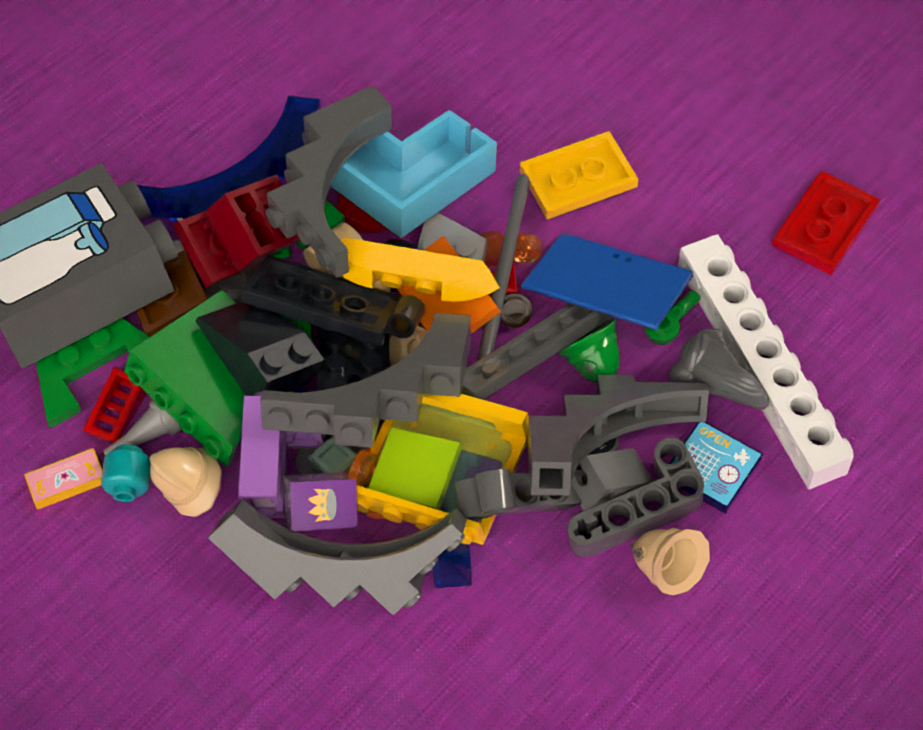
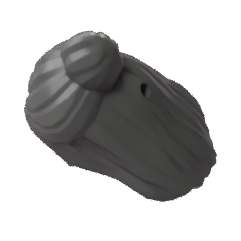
(709, 361)

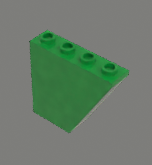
(192, 381)

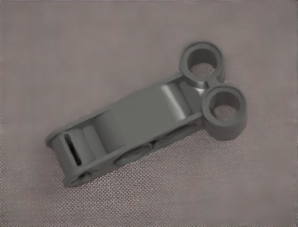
(507, 493)

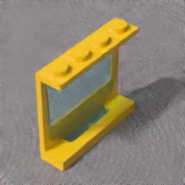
(490, 440)

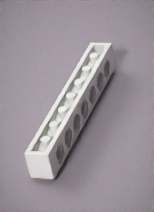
(813, 462)

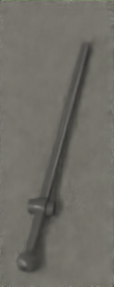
(505, 263)

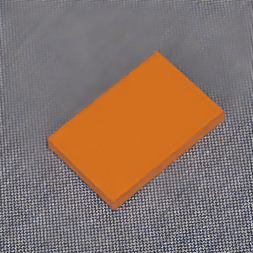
(480, 309)

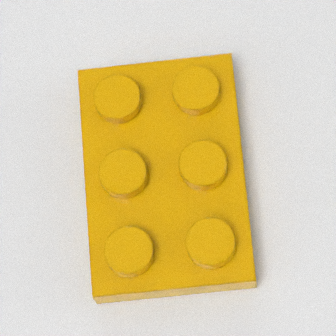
(578, 175)

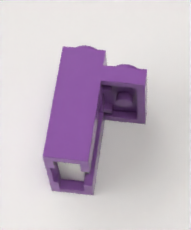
(266, 459)

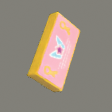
(64, 478)

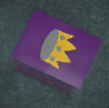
(320, 501)

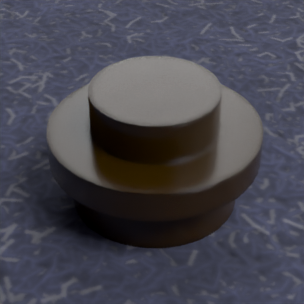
(516, 310)

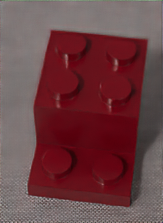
(233, 233)

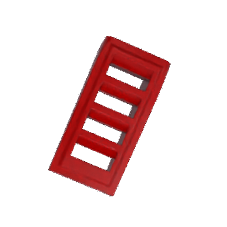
(110, 390)

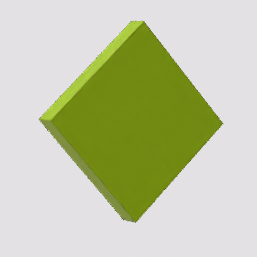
(416, 467)

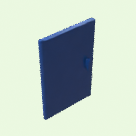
(608, 280)

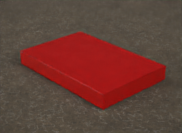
(826, 222)

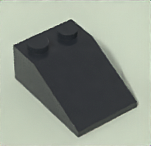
(261, 348)

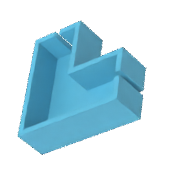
(419, 176)

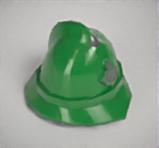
(595, 352)

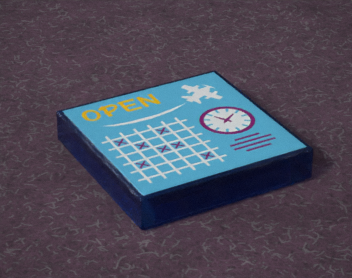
(722, 462)

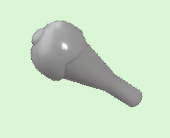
(151, 425)

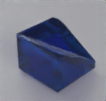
(453, 568)

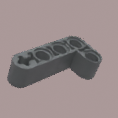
(632, 504)

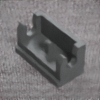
(609, 476)

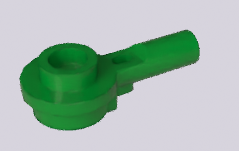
(670, 326)

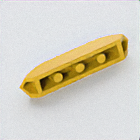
(428, 271)

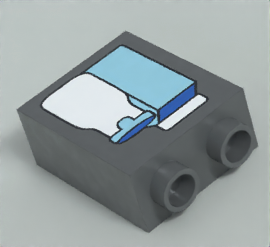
(77, 262)

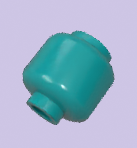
(126, 473)

